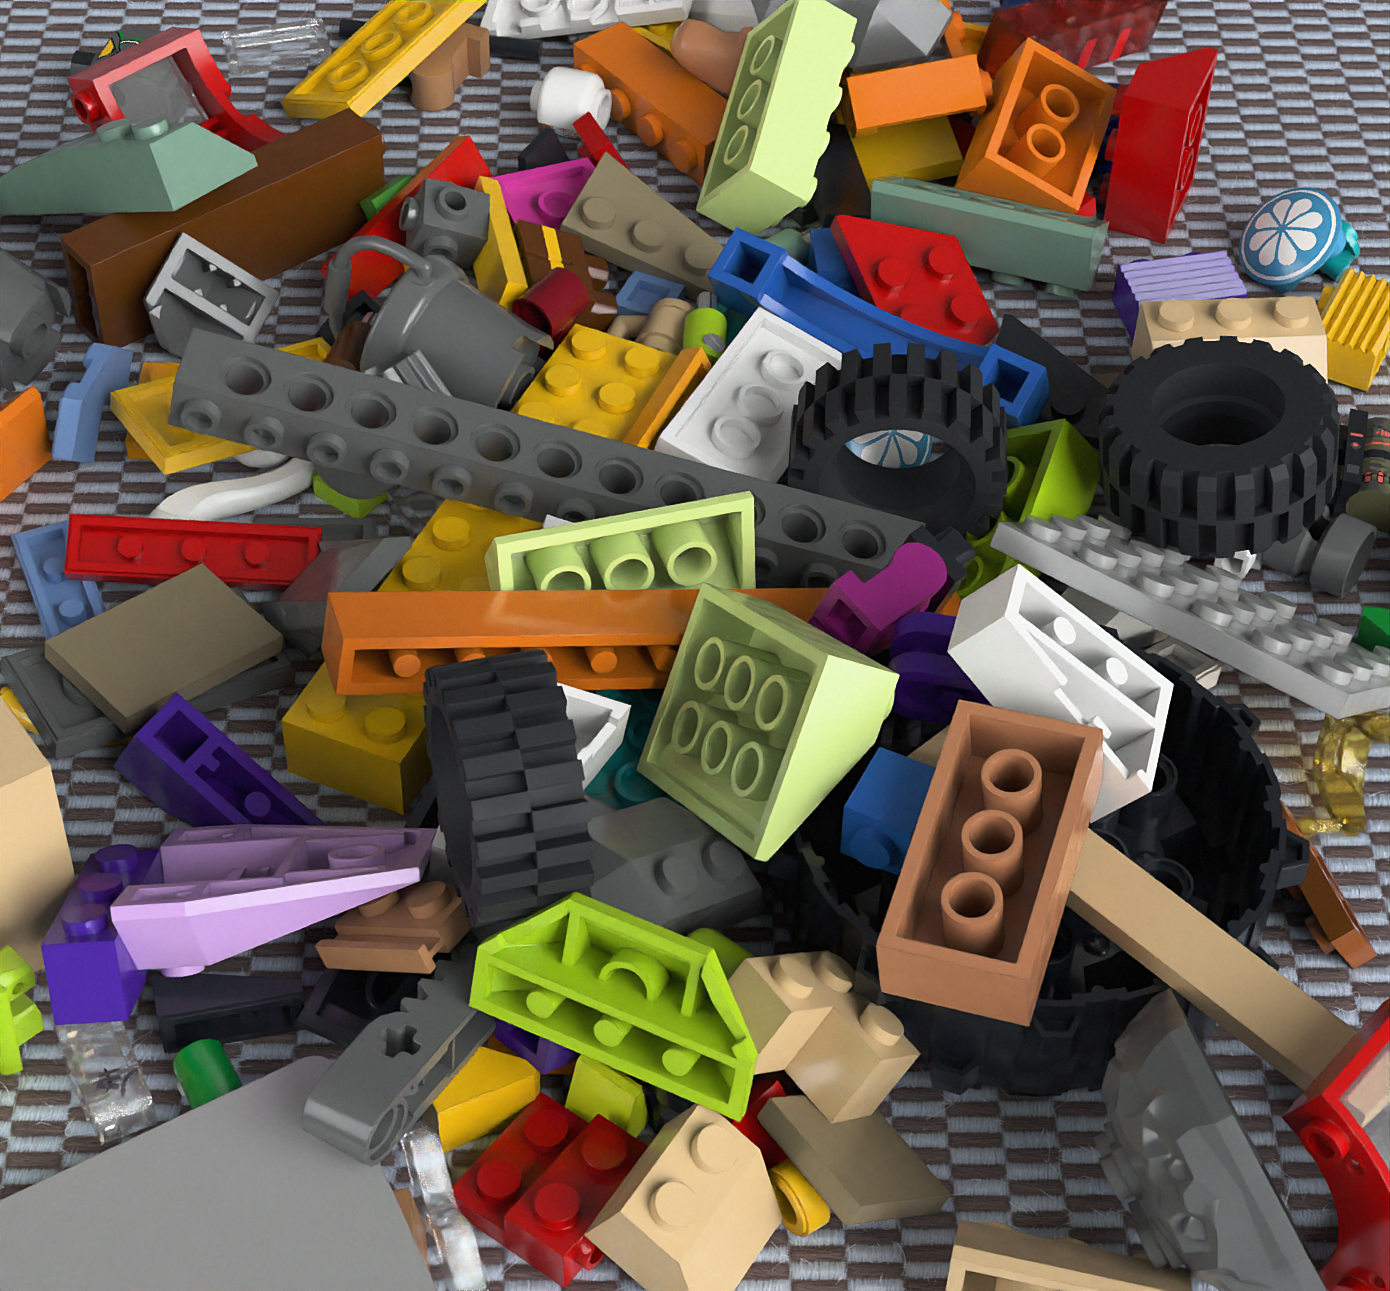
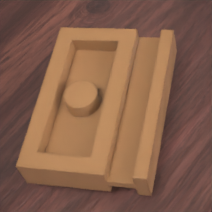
(398, 930)

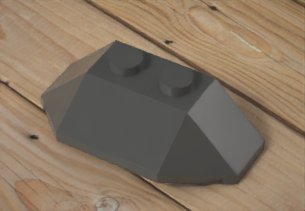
(885, 29)
(671, 869)

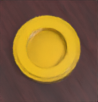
(798, 1201)

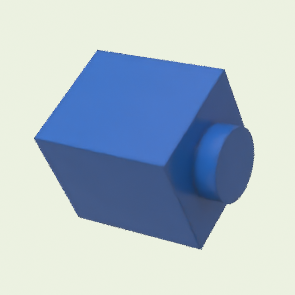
(885, 810)

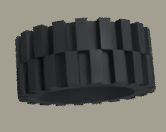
(912, 396)
(507, 785)

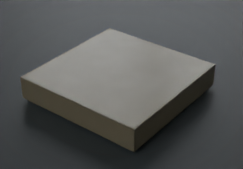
(855, 1163)

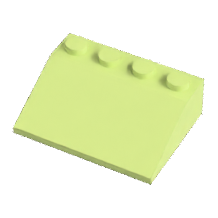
(761, 718)

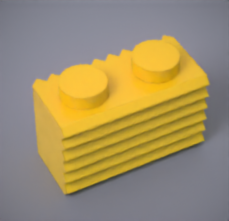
(1356, 327)

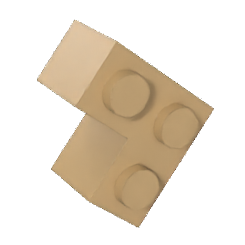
(821, 1031)

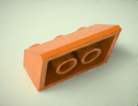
(1039, 131)

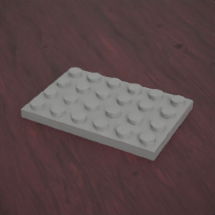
(1205, 610)

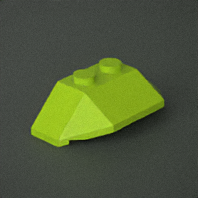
(621, 998)

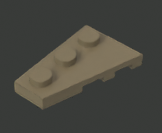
(640, 229)

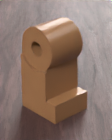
(447, 67)

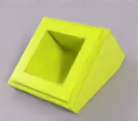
(610, 1093)

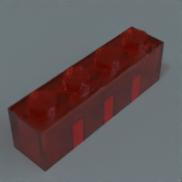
(1074, 29)

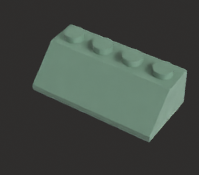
(999, 233)

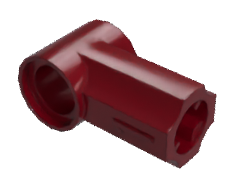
(553, 306)

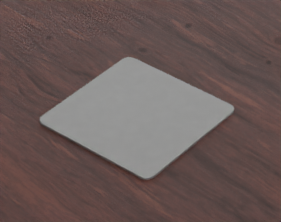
(216, 1205)

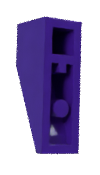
(204, 775)

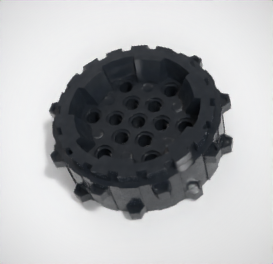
(1202, 832)

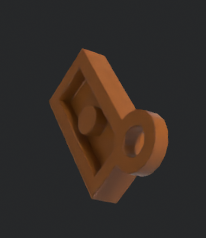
(1333, 920)

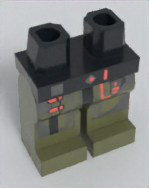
(1363, 470)

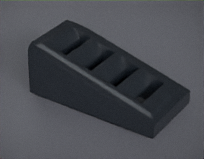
(224, 1008)

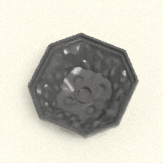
(1192, 1163)

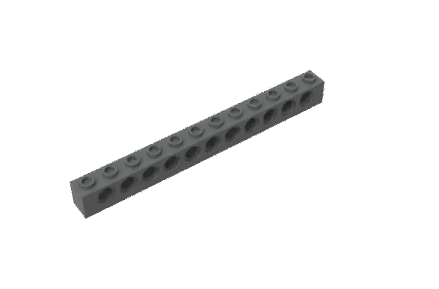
(503, 457)

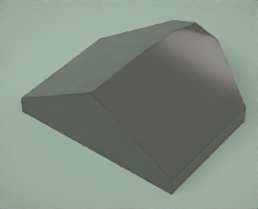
(204, 293)

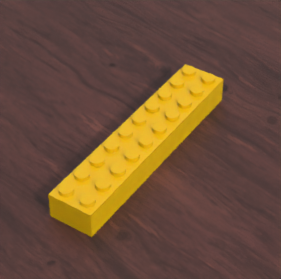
(378, 741)

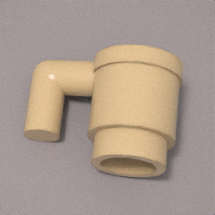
(659, 329)

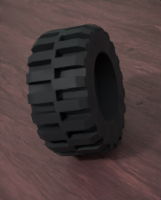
(1227, 496)

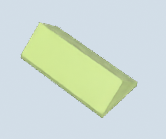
(634, 550)

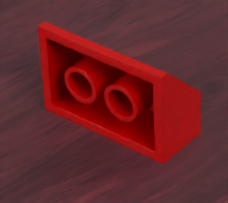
(1156, 143)

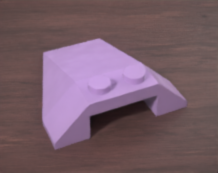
(257, 883)

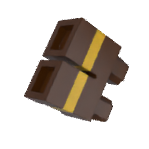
(548, 248)

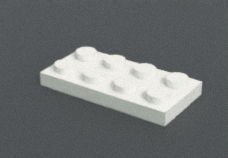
(747, 400)

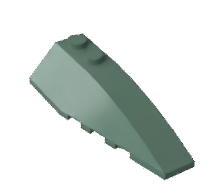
(124, 170)

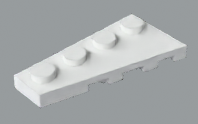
(561, 17)

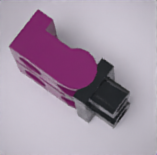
(915, 579)

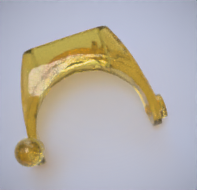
(1343, 783)

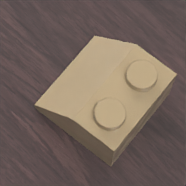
(690, 1208)

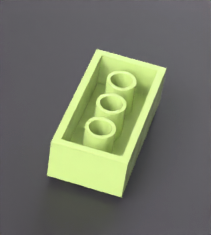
(778, 116)

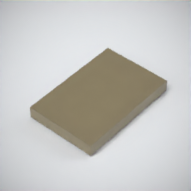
(163, 644)

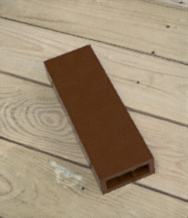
(263, 221)

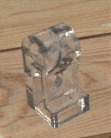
(106, 1078)

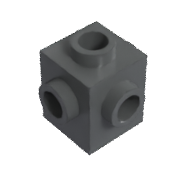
(446, 221)

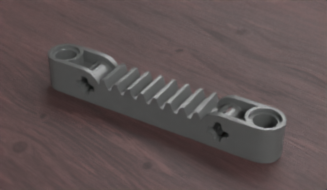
(406, 1056)

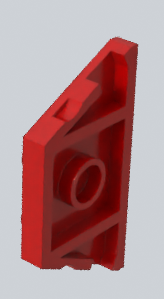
(916, 277)

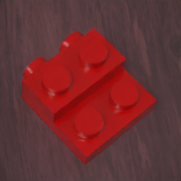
(547, 1185)

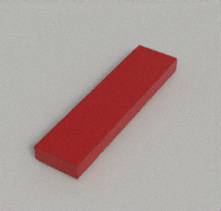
(374, 271)
(160, 549)

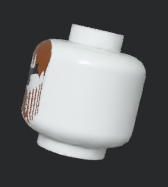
(566, 97)

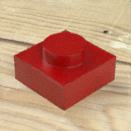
(594, 140)

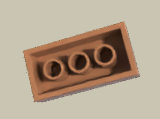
(991, 862)

